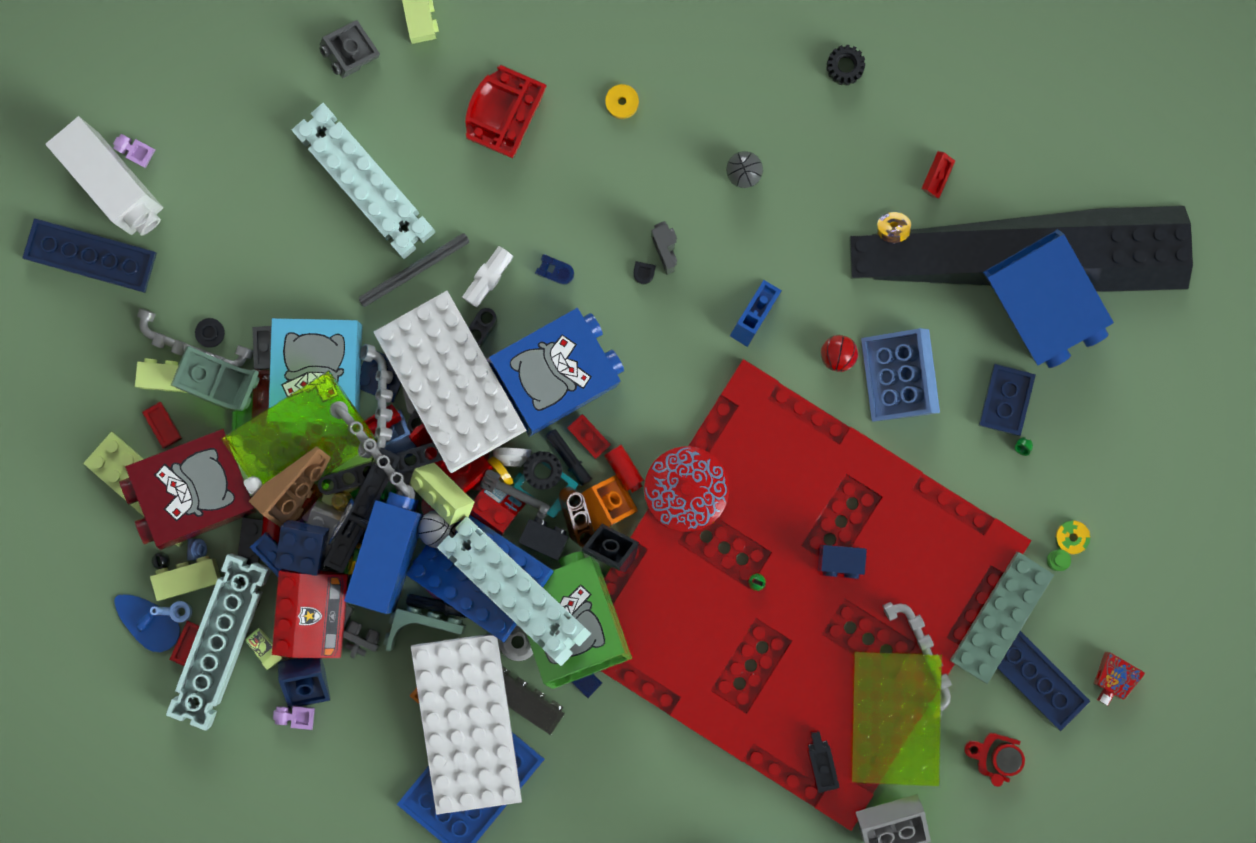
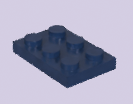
(1007, 400)

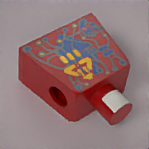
(1116, 678)

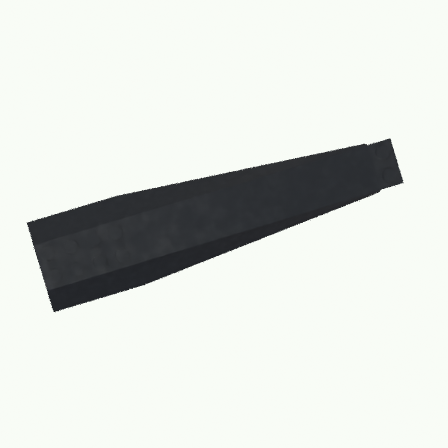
(1114, 245)

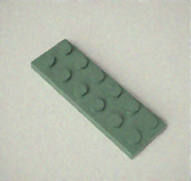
(1002, 617)

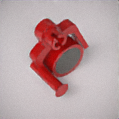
(1005, 758)

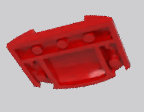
(503, 110)

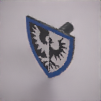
(353, 521)

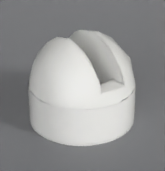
(253, 484)

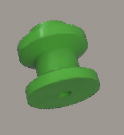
(1059, 560)

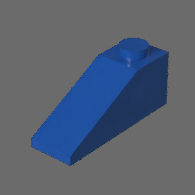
(755, 313)

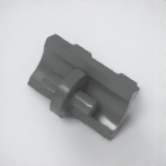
(370, 642)

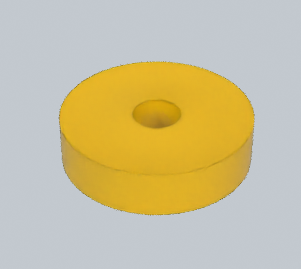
(625, 92)
(500, 469)

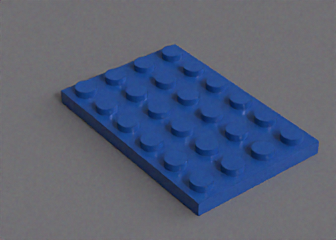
(452, 586)
(469, 824)

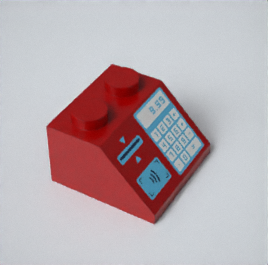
(496, 509)

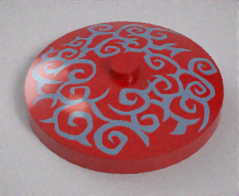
(686, 489)

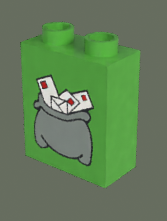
(585, 596)

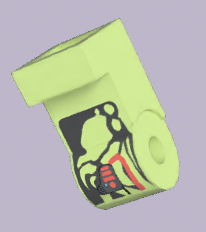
(262, 646)

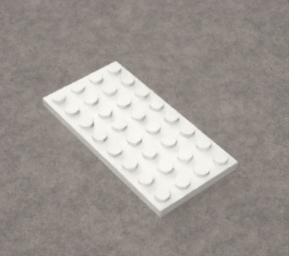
(449, 381)
(466, 723)

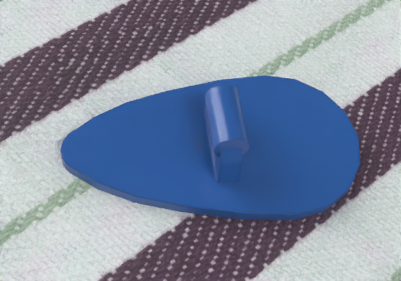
(154, 632)

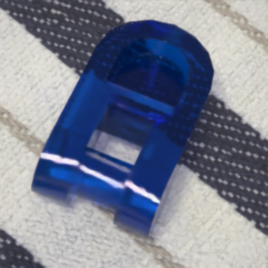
(562, 273)

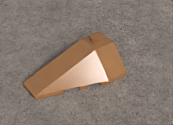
(285, 493)

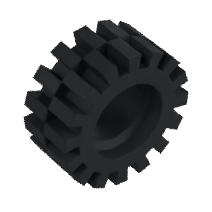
(845, 52)
(533, 460)

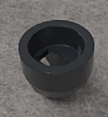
(164, 558)

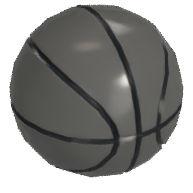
(744, 169)

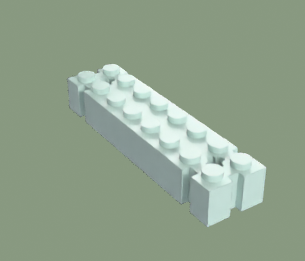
(363, 180)
(514, 591)
(218, 641)

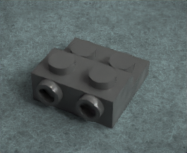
(348, 49)
(664, 242)

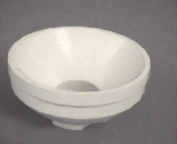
(512, 456)
(514, 653)

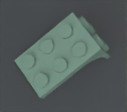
(215, 380)
(403, 617)

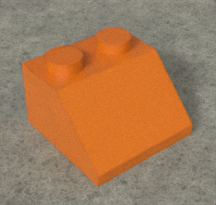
(608, 503)

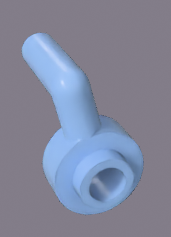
(173, 611)

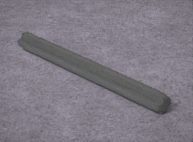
(413, 270)

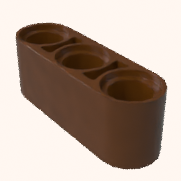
(571, 510)

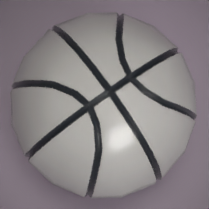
(434, 529)

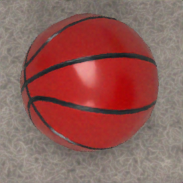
(839, 353)

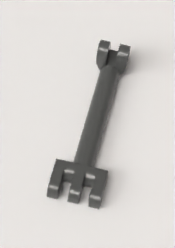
(491, 481)

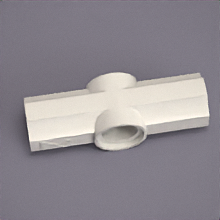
(487, 277)

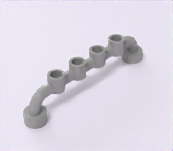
(178, 347)
(383, 395)
(340, 411)
(924, 642)

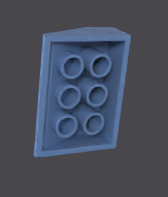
(900, 375)

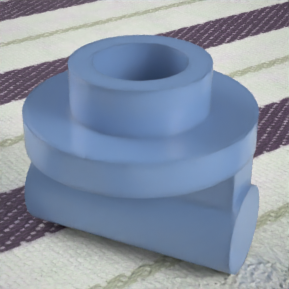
(196, 549)

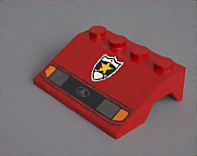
(309, 614)

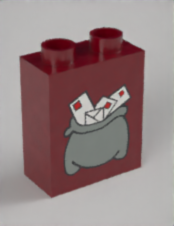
(187, 491)

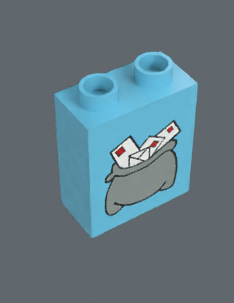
(308, 349)

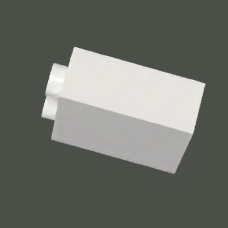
(106, 177)

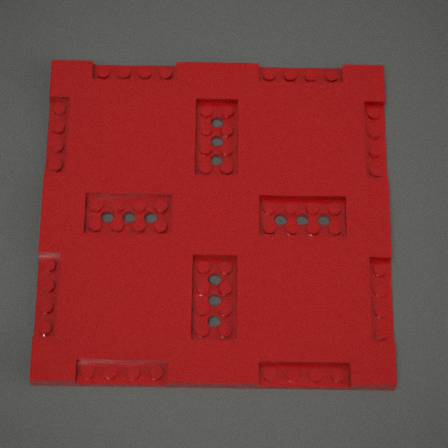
(699, 621)

